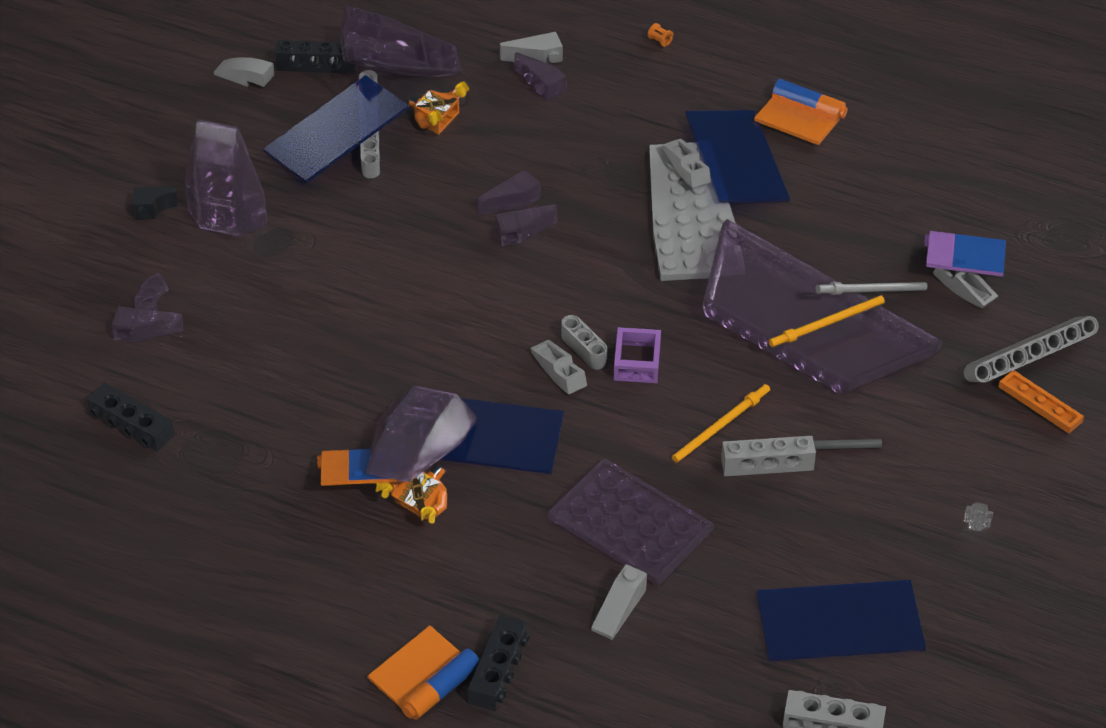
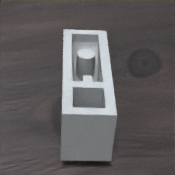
(540, 47)
(620, 601)

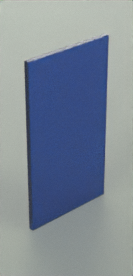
(336, 128)
(737, 156)
(510, 437)
(840, 620)

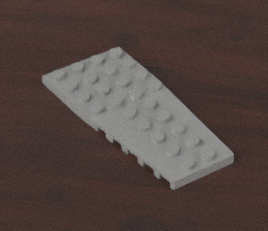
(683, 220)

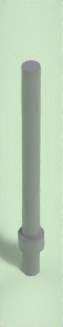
(838, 288)

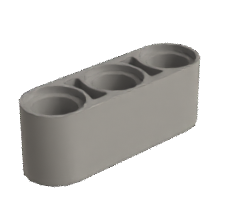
(584, 342)

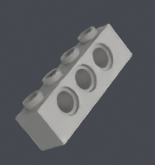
(768, 455)
(823, 711)

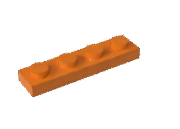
(1041, 401)

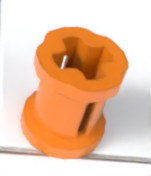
(660, 34)

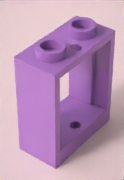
(646, 370)

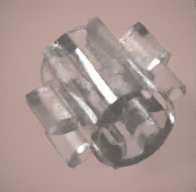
(978, 516)

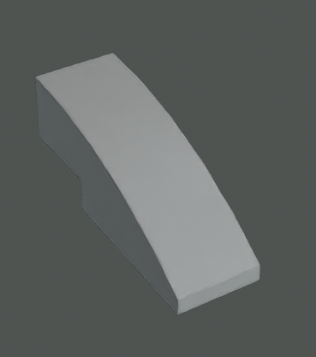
(246, 70)
(687, 163)
(967, 286)
(559, 366)

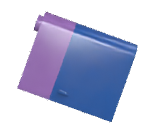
(965, 253)

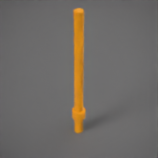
(792, 334)
(749, 401)

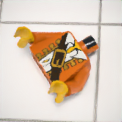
(437, 109)
(422, 495)

